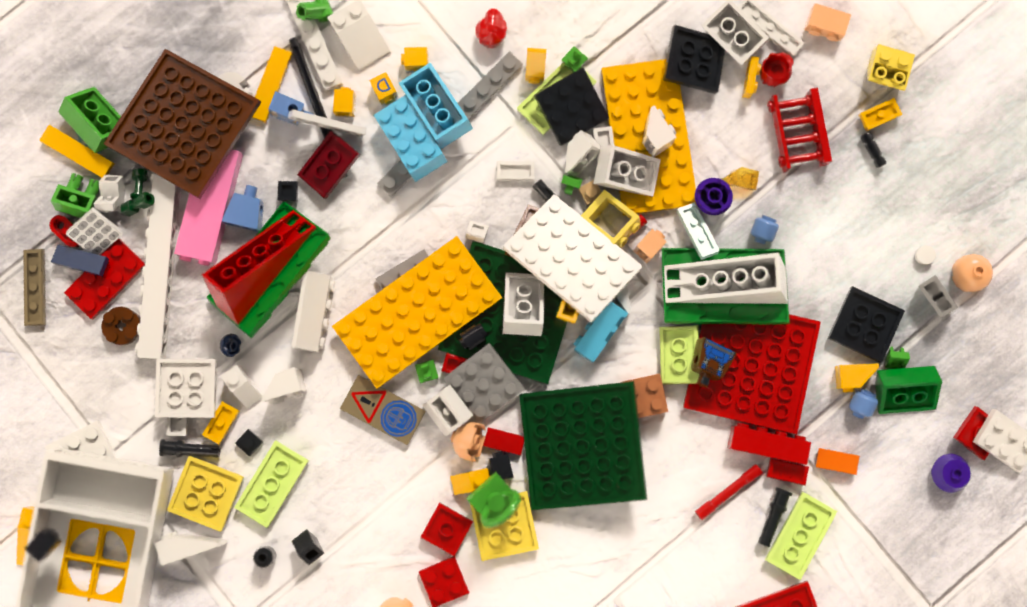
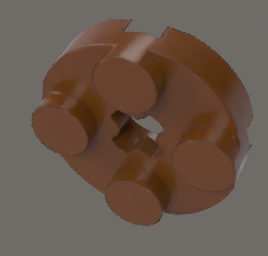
(112, 319)

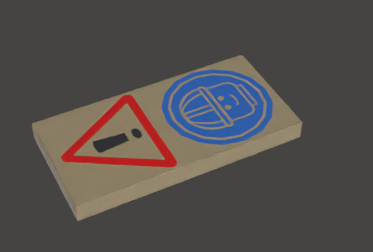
(382, 410)

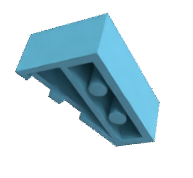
(599, 332)

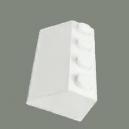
(312, 312)

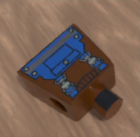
(711, 361)

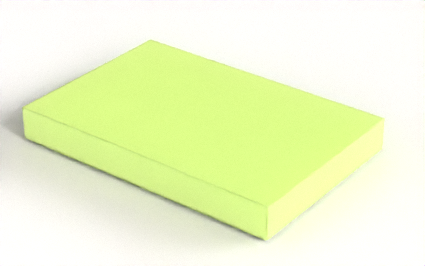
(677, 353)

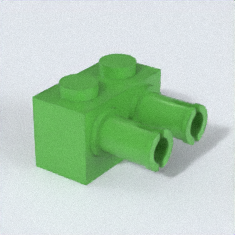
(75, 202)

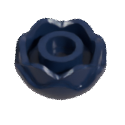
(230, 345)

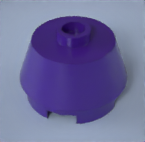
(713, 196)
(951, 473)

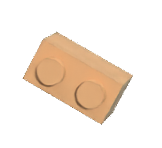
(827, 22)
(650, 245)

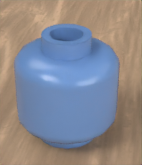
(764, 229)
(863, 403)

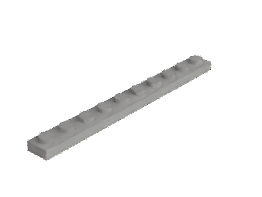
(469, 104)

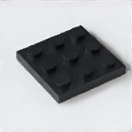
(694, 60)
(571, 106)
(866, 324)

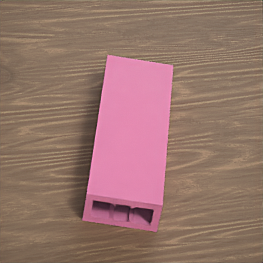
(202, 220)

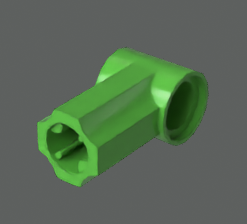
(314, 10)

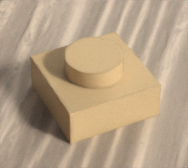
(589, 192)

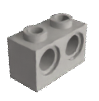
(938, 296)

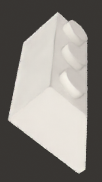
(735, 32)

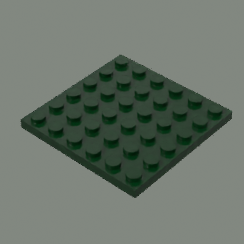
(523, 354)
(583, 446)

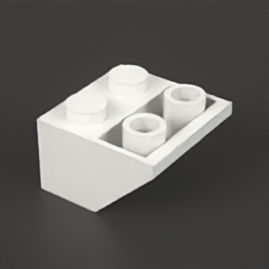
(657, 133)
(285, 384)
(447, 410)

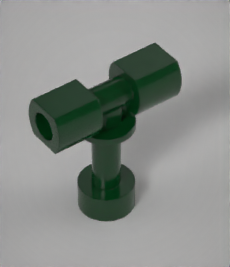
(138, 199)

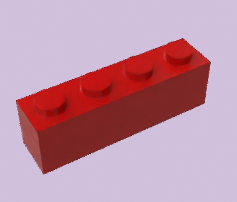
(769, 444)

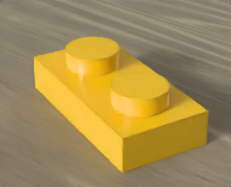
(750, 85)
(880, 114)
(219, 426)

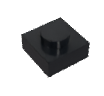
(287, 191)
(249, 442)

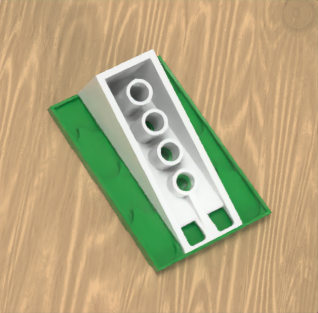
(726, 287)

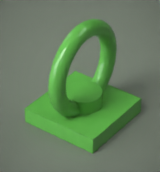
(494, 501)

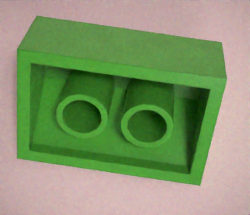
(90, 117)

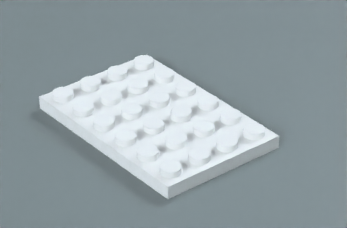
(572, 258)

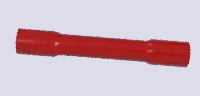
(711, 505)

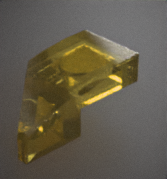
(742, 178)

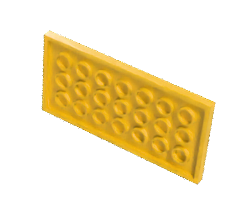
(629, 97)
(417, 312)

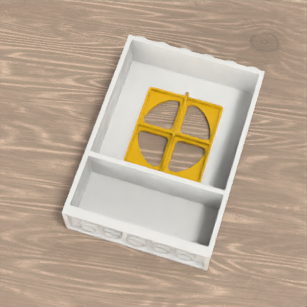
(100, 493)

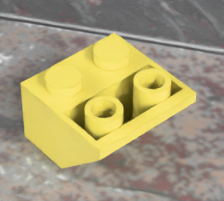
(890, 67)

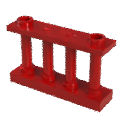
(814, 118)

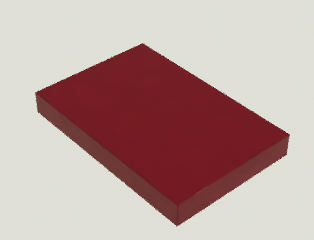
(328, 164)

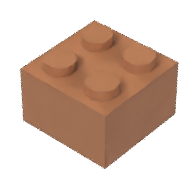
(650, 395)

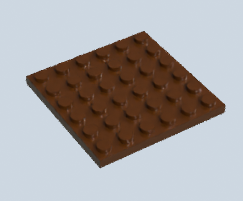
(182, 123)

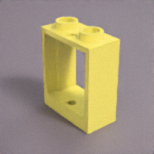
(600, 205)

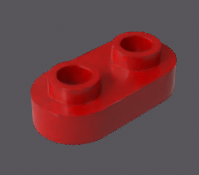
(61, 233)

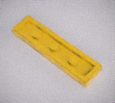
(271, 81)
(76, 151)

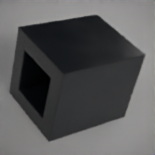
(501, 465)
(43, 544)
(307, 547)

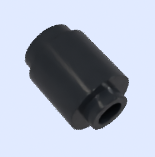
(473, 336)
(270, 555)

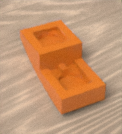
(837, 461)

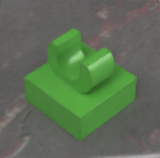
(574, 59)
(571, 181)
(897, 359)
(426, 371)

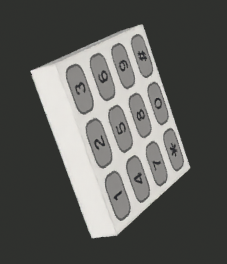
(94, 232)

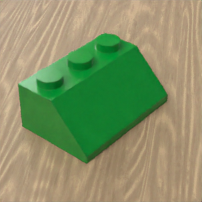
(907, 389)

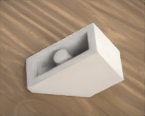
(580, 153)
(241, 386)

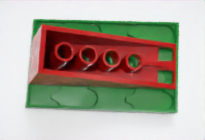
(263, 270)

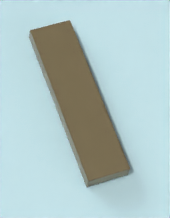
(34, 287)

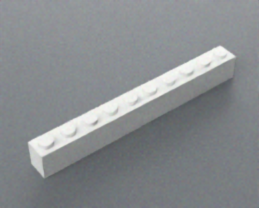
(158, 270)

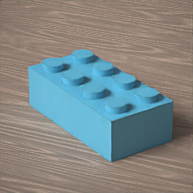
(435, 105)
(410, 138)

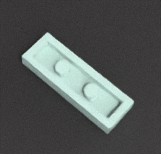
(698, 231)

